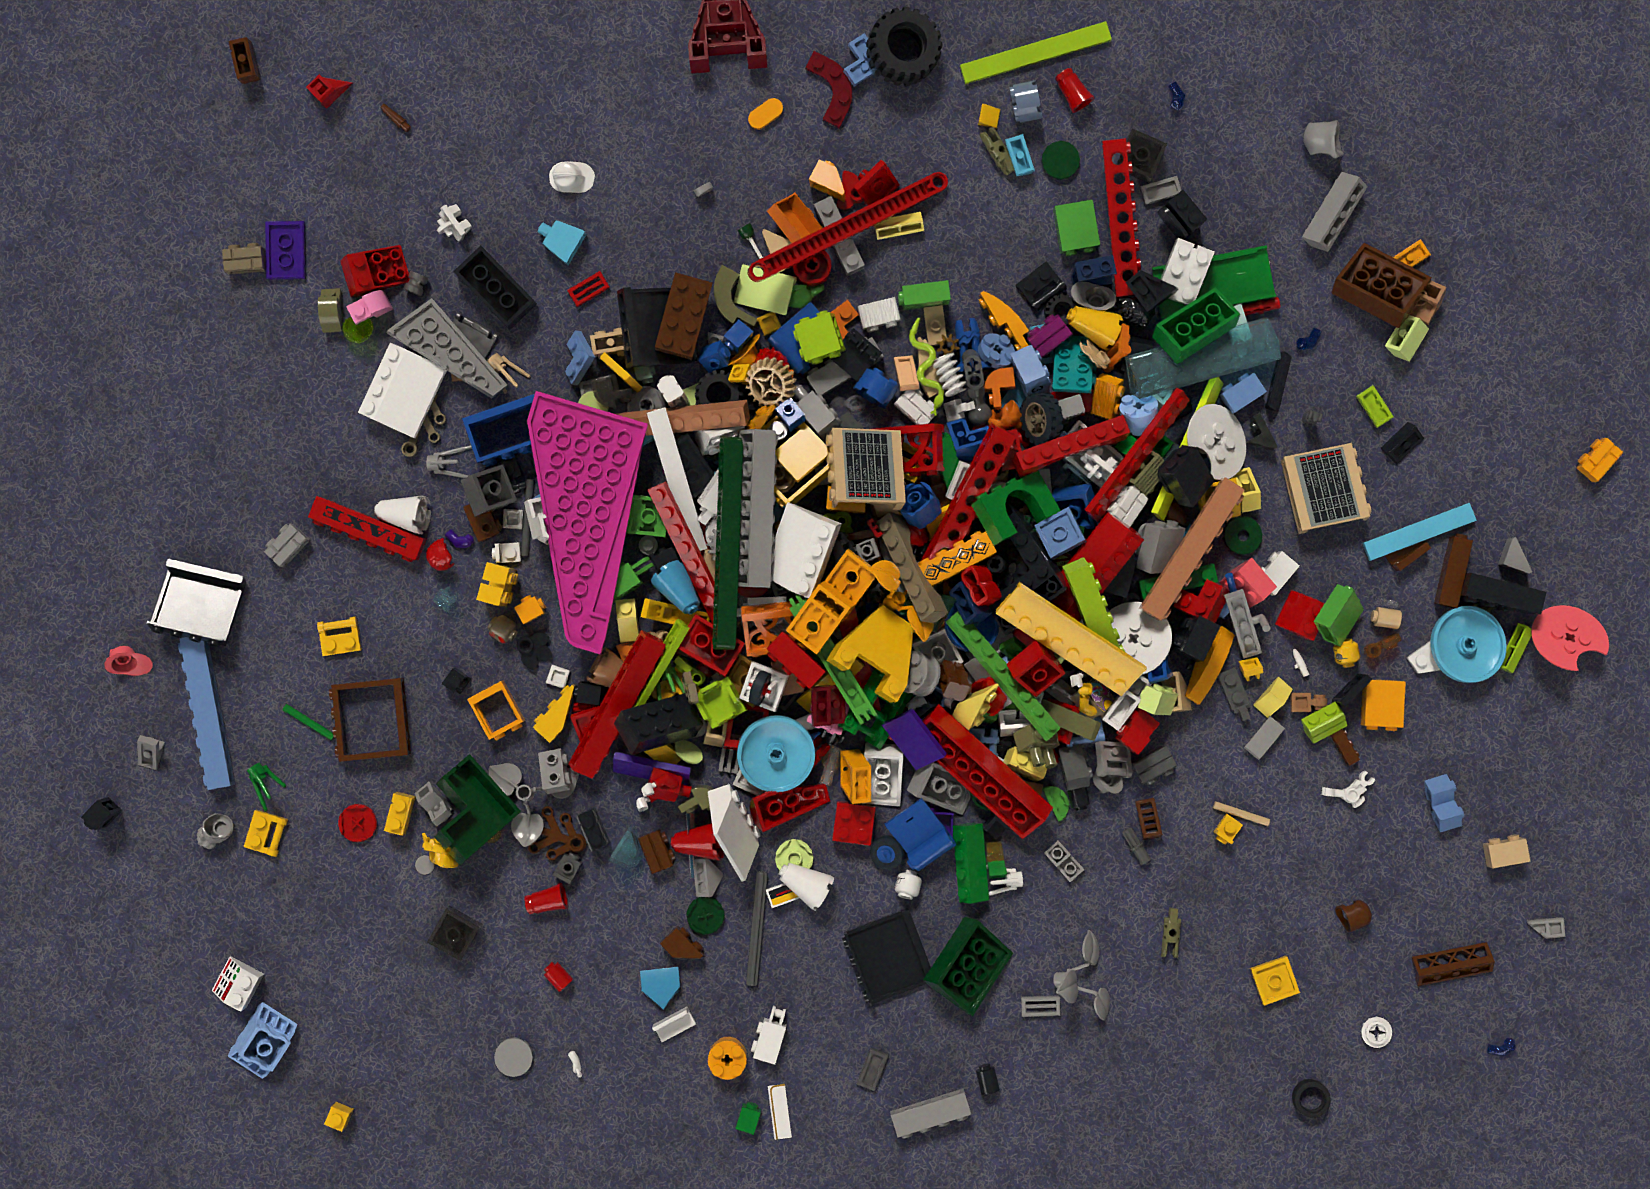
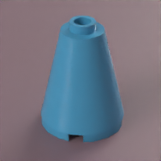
(677, 586)

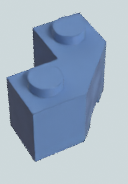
(1445, 810)

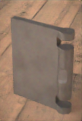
(476, 334)

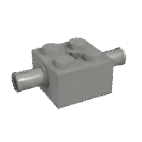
(817, 413)

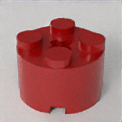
(818, 275)

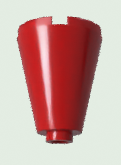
(698, 842)

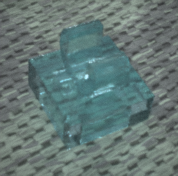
(444, 600)

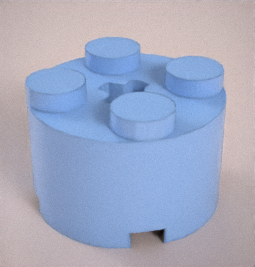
(1138, 412)

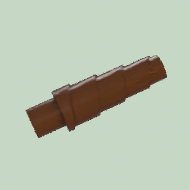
(396, 118)

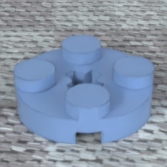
(1001, 344)

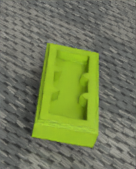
(1374, 406)

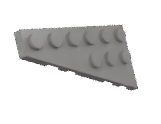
(440, 341)

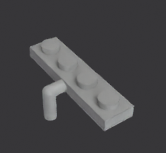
(1244, 623)

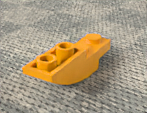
(1003, 315)

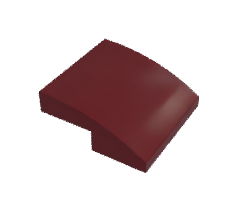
(827, 705)

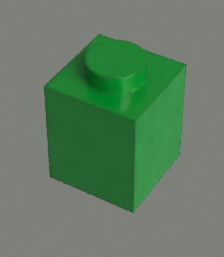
(748, 1117)

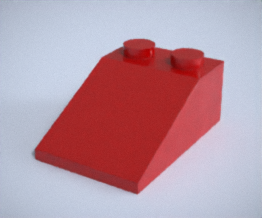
(699, 647)

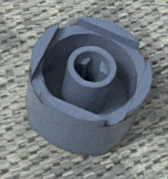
(1027, 101)

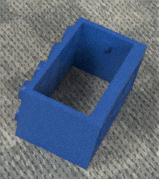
(491, 415)

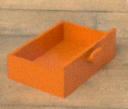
(794, 218)

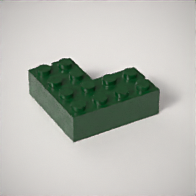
(482, 807)

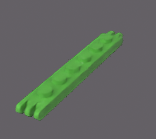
(845, 679)

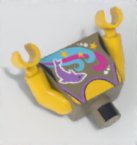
(1093, 699)

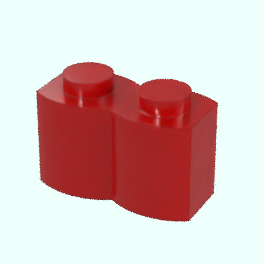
(982, 588)

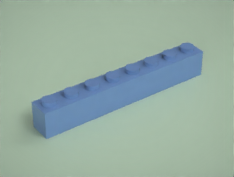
(207, 713)

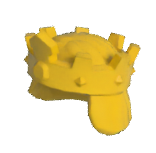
(437, 853)

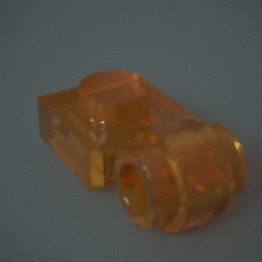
(1388, 642)

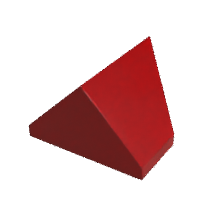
(327, 89)

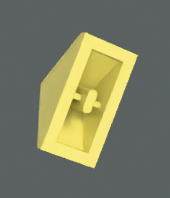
(1273, 697)

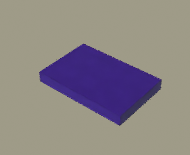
(285, 250)
(914, 739)

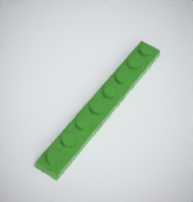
(1001, 674)

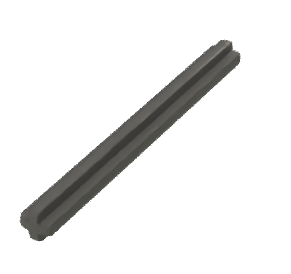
(756, 928)

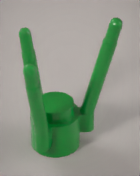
(257, 774)

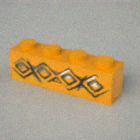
(957, 559)

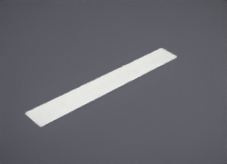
(675, 472)

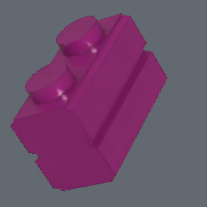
(1049, 335)

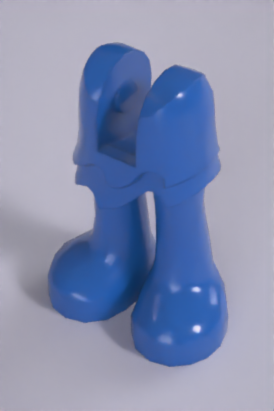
(967, 337)

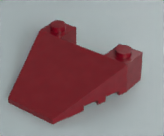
(726, 29)

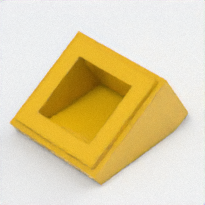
(988, 116)

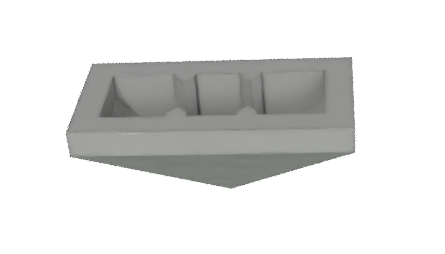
(706, 877)

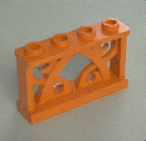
(758, 614)

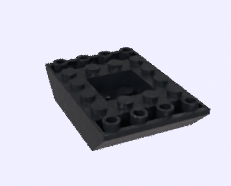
(1032, 563)

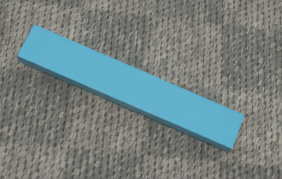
(1419, 531)

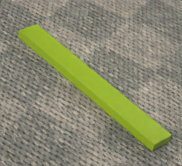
(1035, 52)

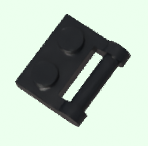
(1038, 280)

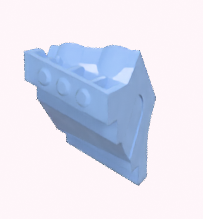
(263, 1041)

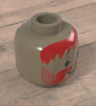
(502, 629)

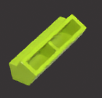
(1518, 649)

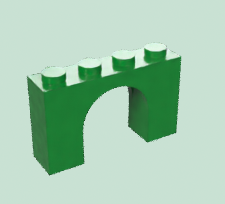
(992, 510)

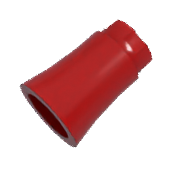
(1073, 90)
(547, 900)

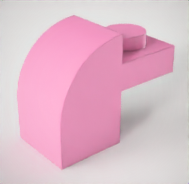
(370, 305)

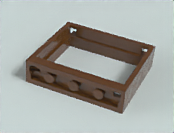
(401, 715)

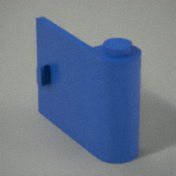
(785, 342)
(921, 836)

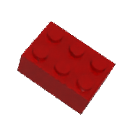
(795, 660)

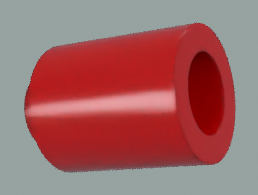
(557, 976)

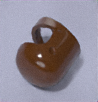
(1358, 915)

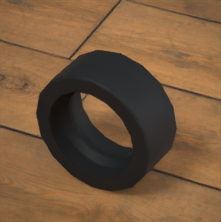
(1326, 1099)

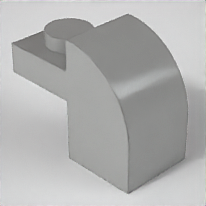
(433, 803)

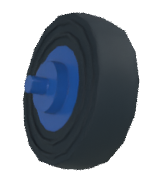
(886, 852)

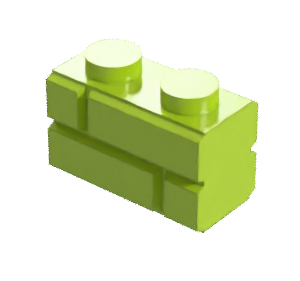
(1324, 722)

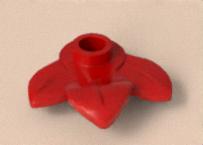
(849, 180)

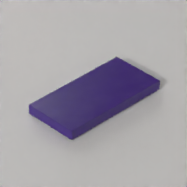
(643, 767)

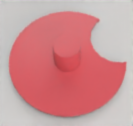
(1565, 633)

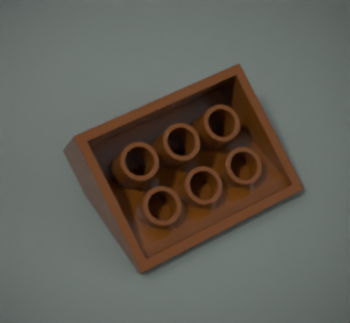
(1380, 285)

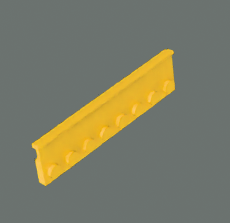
(1070, 639)

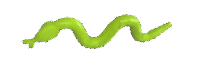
(925, 365)

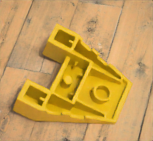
(885, 644)

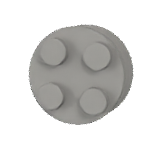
(923, 674)

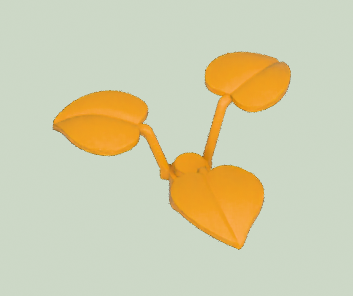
(888, 576)

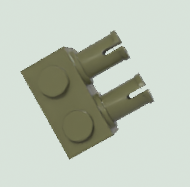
(1041, 751)

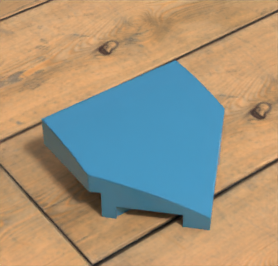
(660, 984)

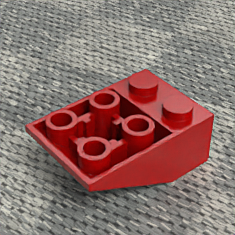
(374, 270)

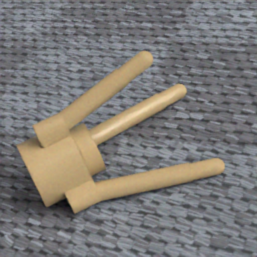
(498, 364)

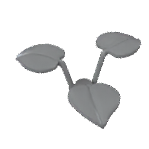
(524, 826)
(1067, 981)

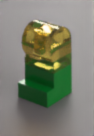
(995, 860)

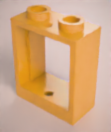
(474, 700)
(857, 777)

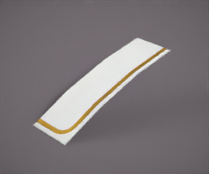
(779, 1111)

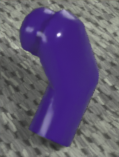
(459, 541)

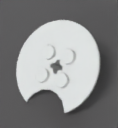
(1219, 436)
(1142, 634)

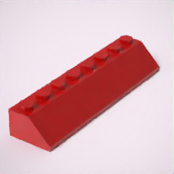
(1108, 550)
(986, 775)

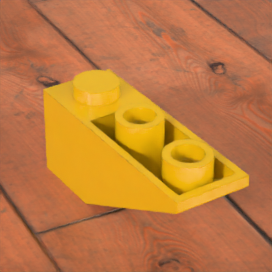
(555, 718)

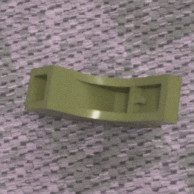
(723, 287)

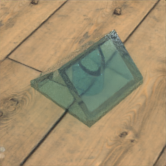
(1068, 476)

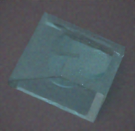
(627, 850)

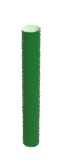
(309, 722)

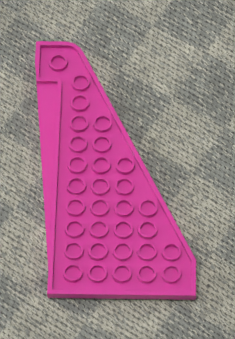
(586, 489)

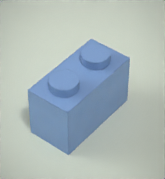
(1242, 393)

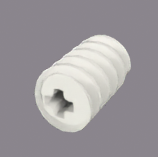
(949, 374)

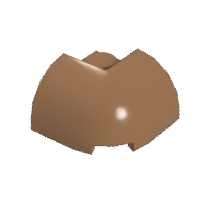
(1429, 302)

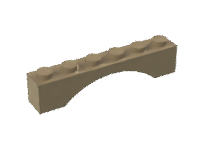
(923, 596)

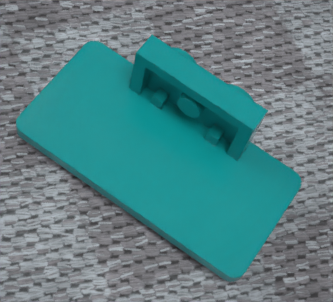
(1073, 367)

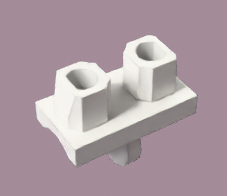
(449, 223)
(1096, 465)

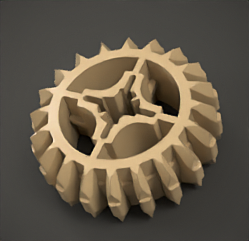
(761, 385)

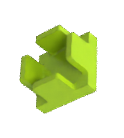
(720, 702)

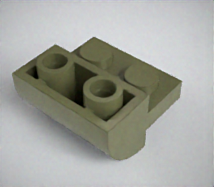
(700, 797)

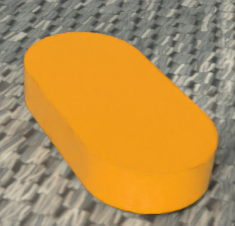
(765, 113)

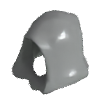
(1323, 138)

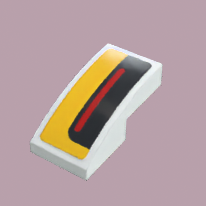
(780, 895)

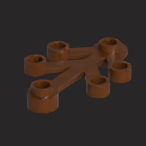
(554, 835)

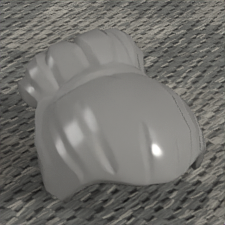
(214, 830)

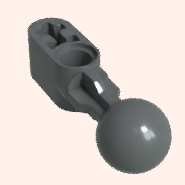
(976, 390)

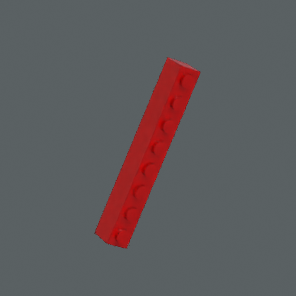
(620, 696)

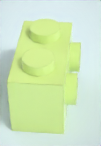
(1407, 338)
(1158, 699)

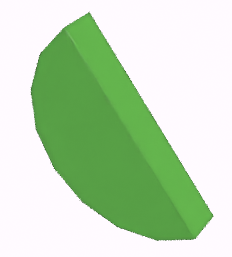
(1058, 800)

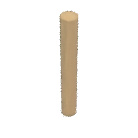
(1241, 813)

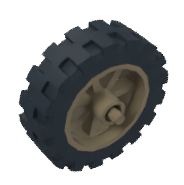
(1041, 418)

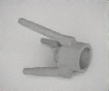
(436, 462)

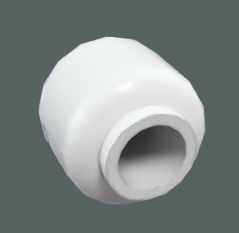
(908, 885)

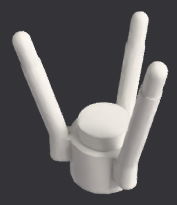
(1012, 881)

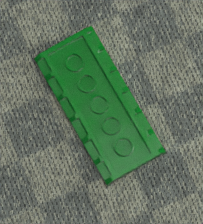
(1238, 275)

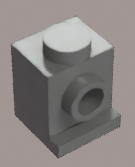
(562, 873)

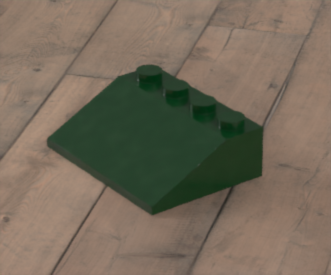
(968, 965)

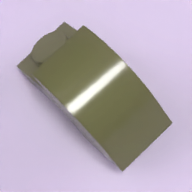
(330, 311)

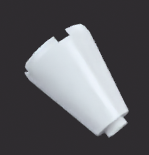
(406, 513)
(806, 883)

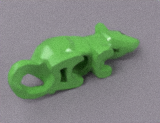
(803, 295)

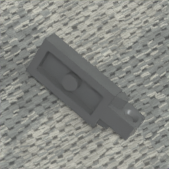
(1235, 692)

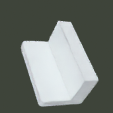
(674, 1024)

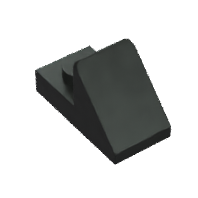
(1264, 436)

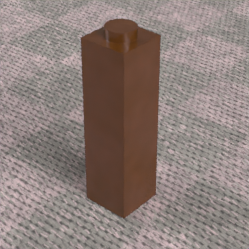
(1453, 571)

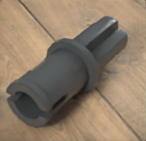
(1136, 845)

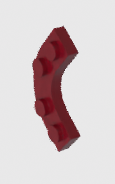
(840, 85)

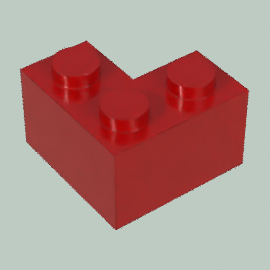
(1207, 604)
(1137, 731)

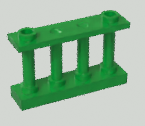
(876, 734)

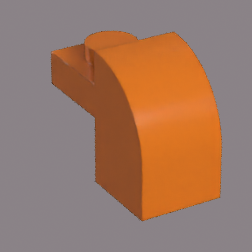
(998, 381)

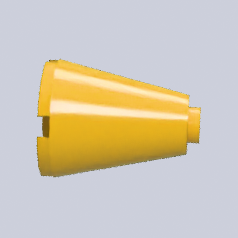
(1096, 325)

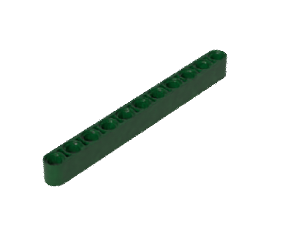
(727, 543)

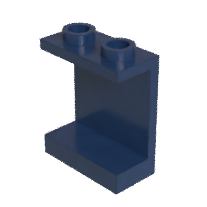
(1094, 271)

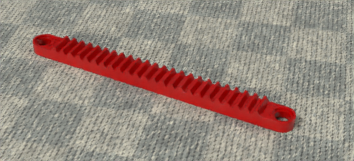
(847, 227)

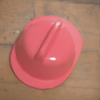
(127, 662)

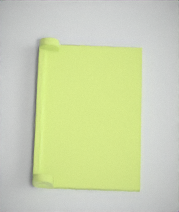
(767, 295)

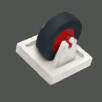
(764, 686)

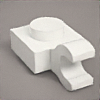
(955, 409)

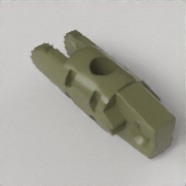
(997, 150)
(1174, 923)

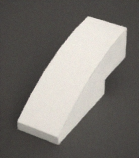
(1125, 705)

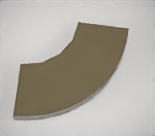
(689, 688)

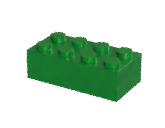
(1196, 325)

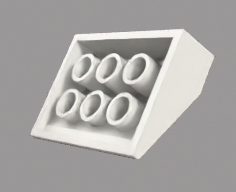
(402, 390)
(802, 549)
(733, 829)

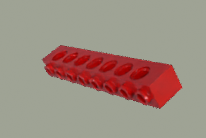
(1110, 148)
(967, 488)

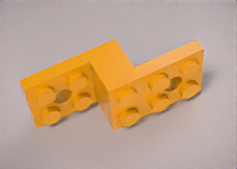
(831, 601)

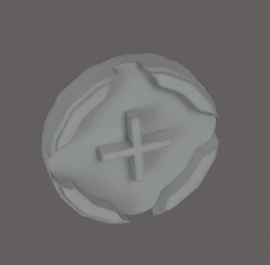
(513, 1057)

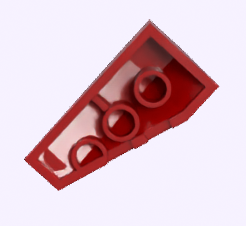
(778, 807)

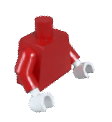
(662, 786)

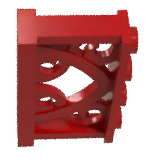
(924, 432)

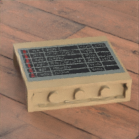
(866, 466)
(1325, 487)

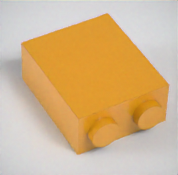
(1383, 705)

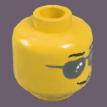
(1347, 653)

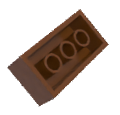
(683, 316)

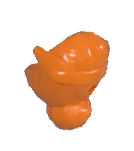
(1007, 417)

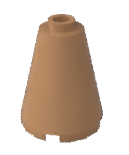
(605, 668)

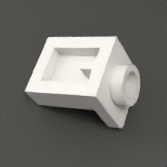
(507, 552)

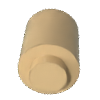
(1386, 617)

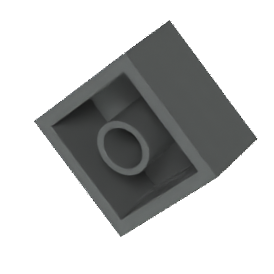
(488, 490)

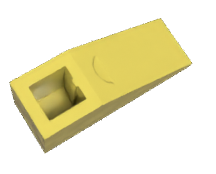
(975, 705)

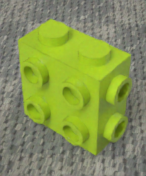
(819, 337)

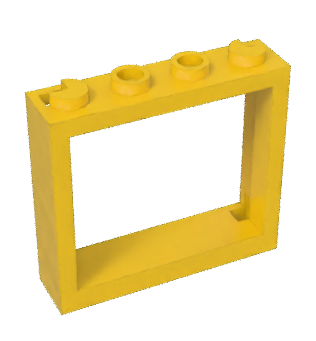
(813, 482)

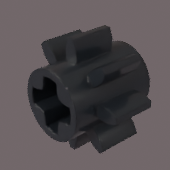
(832, 739)

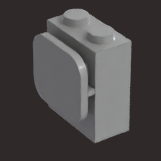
(1158, 545)

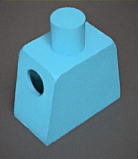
(562, 239)

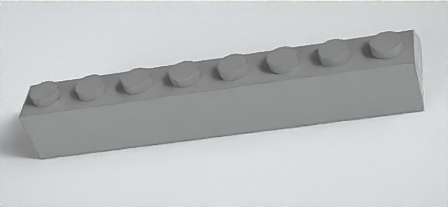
(757, 507)

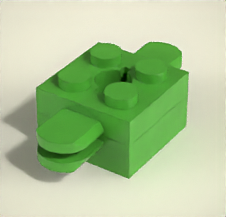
(645, 518)
(629, 579)

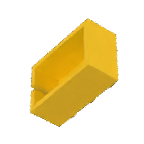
(500, 584)

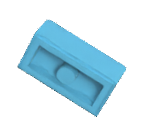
(1019, 155)

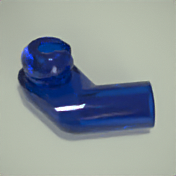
(1178, 96)
(1309, 342)
(1503, 1050)

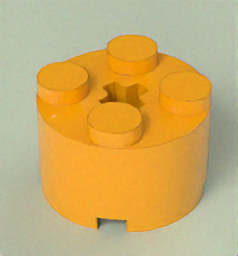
(719, 1065)

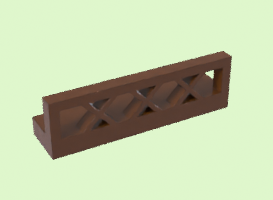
(1437, 972)

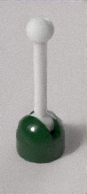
(746, 233)

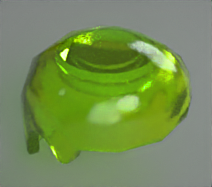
(357, 333)

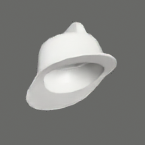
(571, 177)

